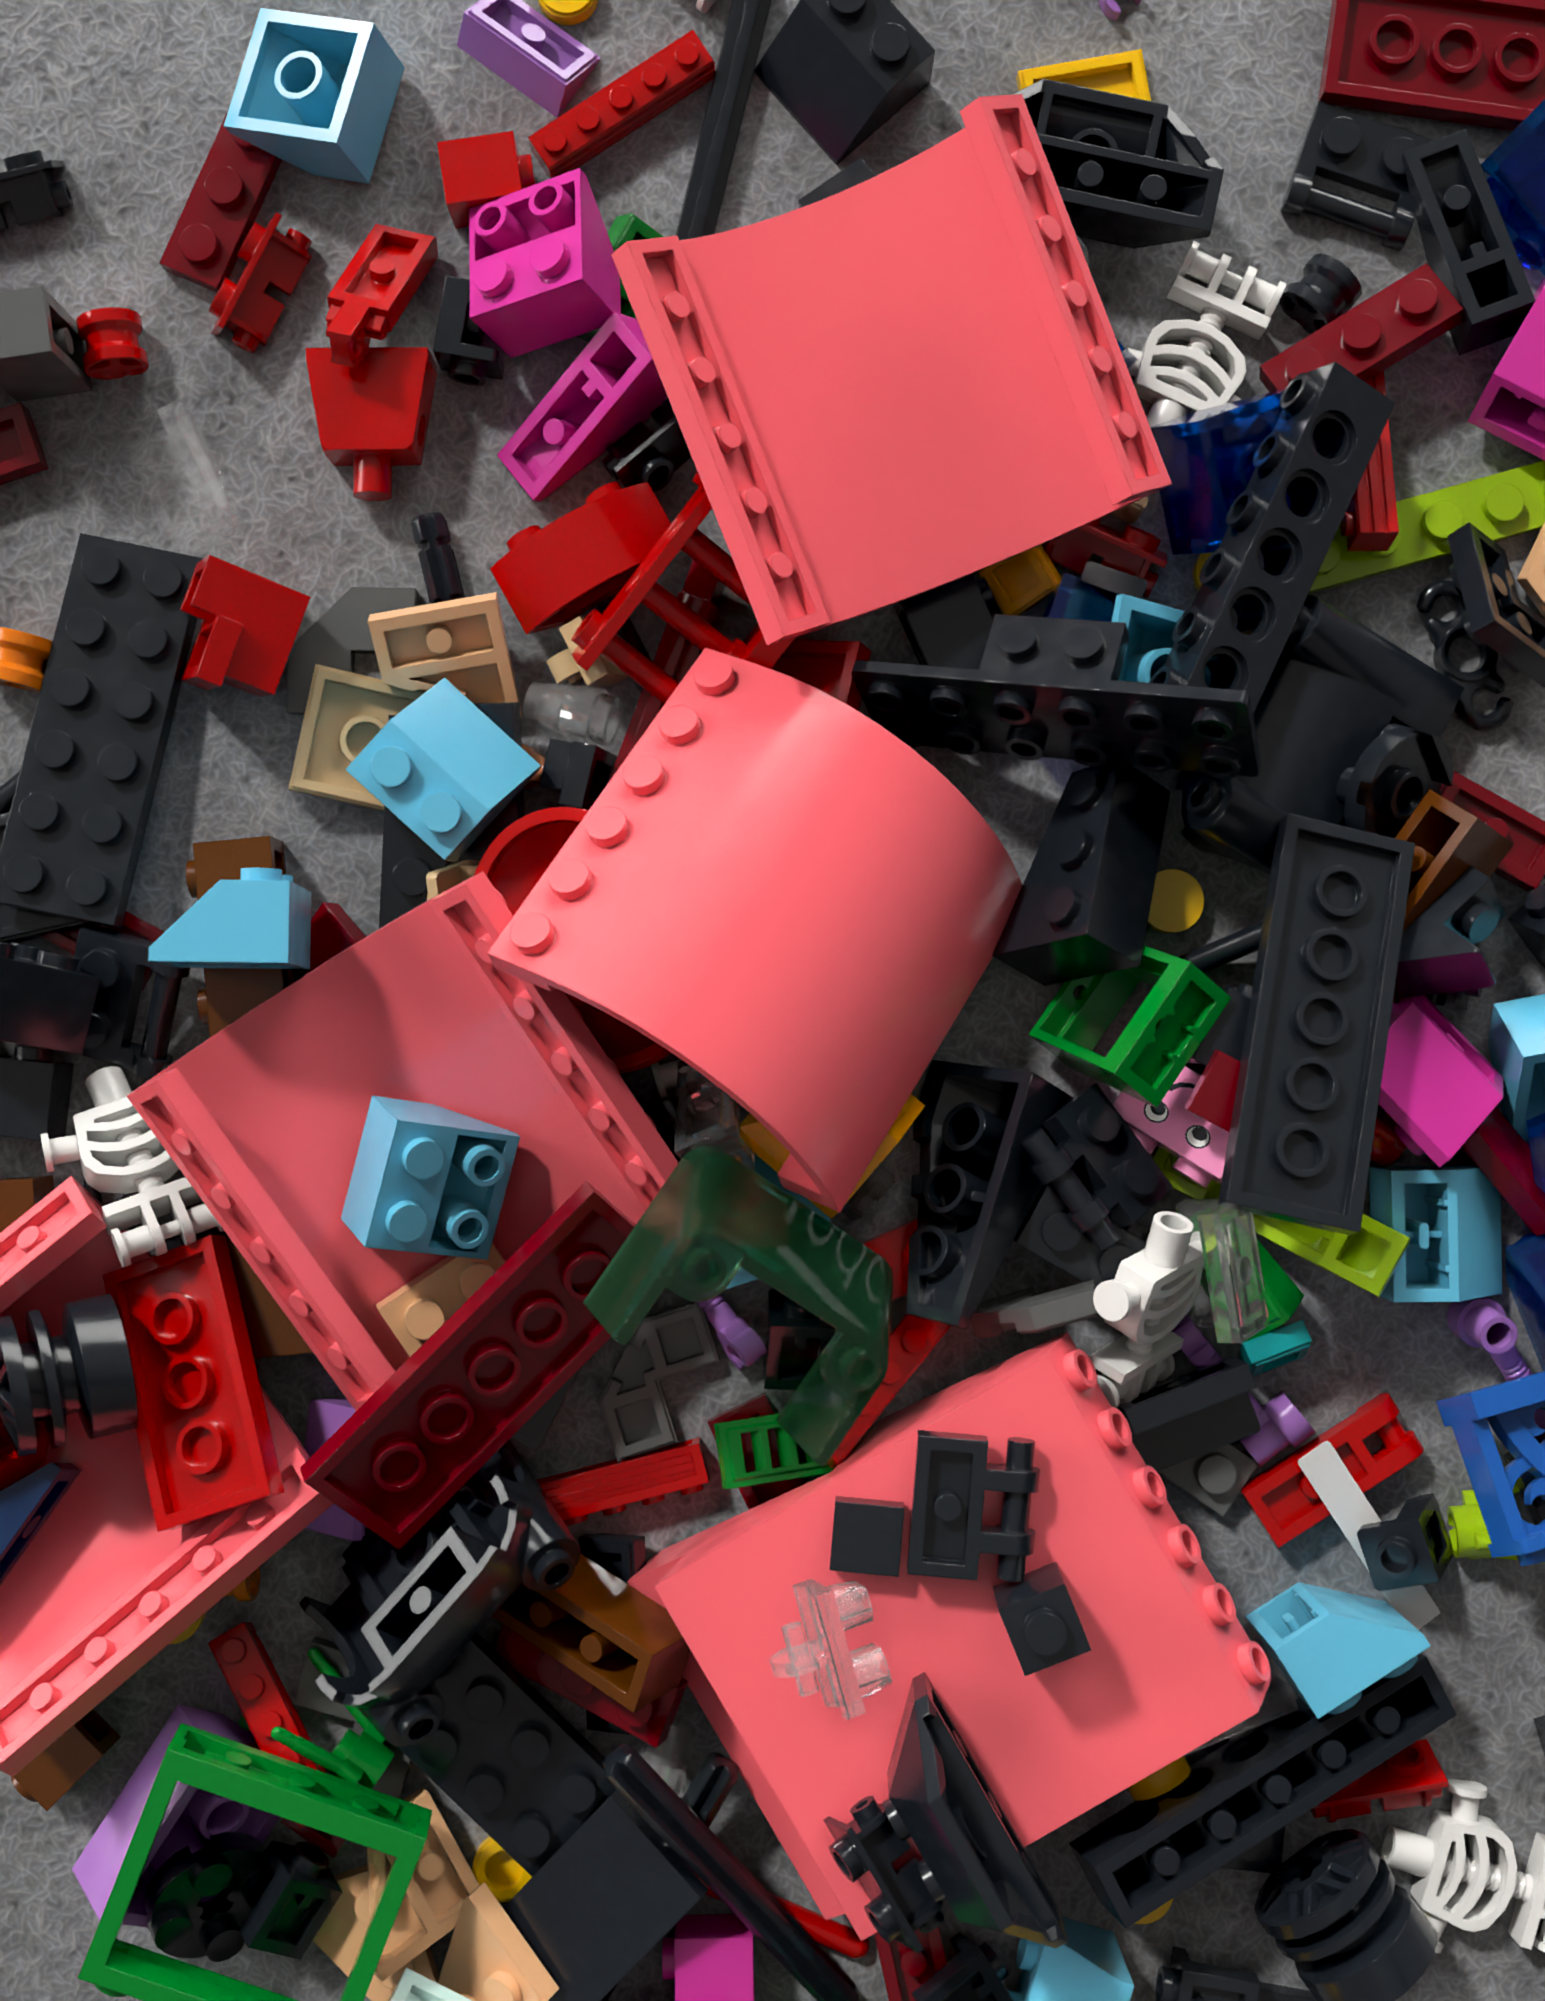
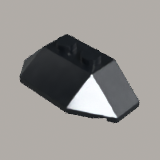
(1124, 165)
(962, 1829)

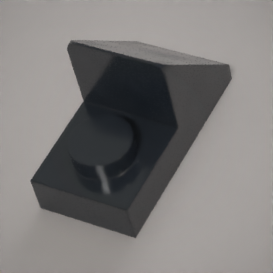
(1440, 943)

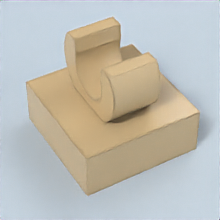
(565, 668)

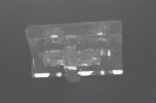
(842, 1674)

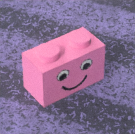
(1185, 1135)

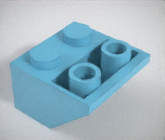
(428, 1180)
(1452, 1230)
(1335, 1643)

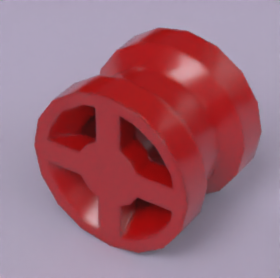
(112, 343)

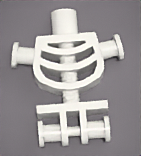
(1180, 389)
(124, 1158)
(1145, 1304)
(1451, 1883)

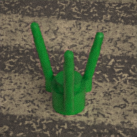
(355, 1756)

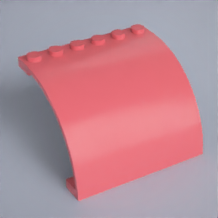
(896, 378)
(775, 910)
(416, 1013)
(98, 1579)

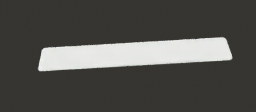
(1351, 1511)

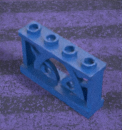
(1510, 1413)

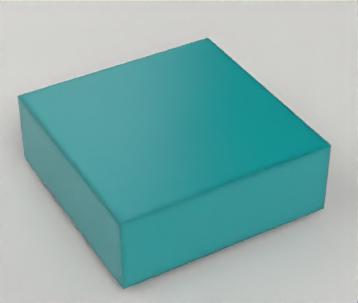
(1276, 1348)

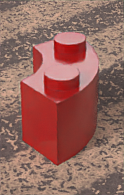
(579, 557)

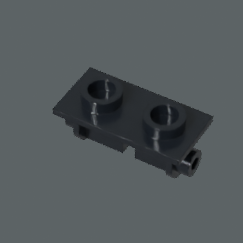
(32, 189)
(648, 456)
(898, 1897)

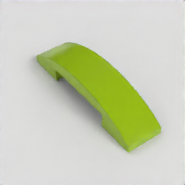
(1360, 1258)

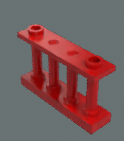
(598, 631)

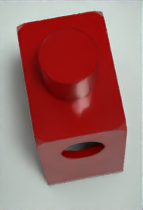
(373, 412)

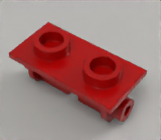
(271, 261)
(1126, 551)
(1400, 1782)

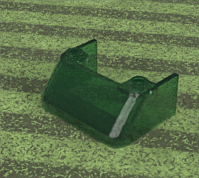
(728, 1217)

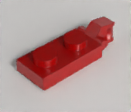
(376, 290)

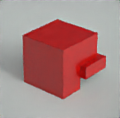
(243, 630)

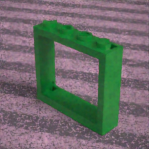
(276, 1788)

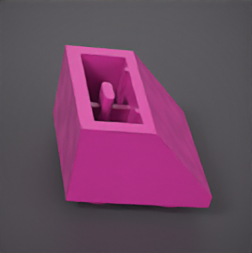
(541, 265)
(1515, 394)
(1434, 1081)

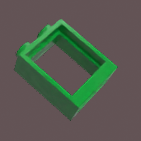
(1156, 1038)

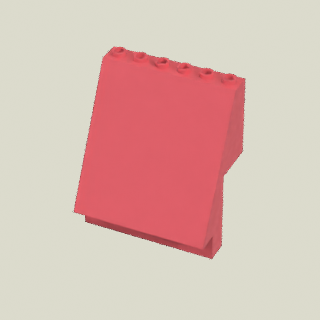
(1052, 1744)

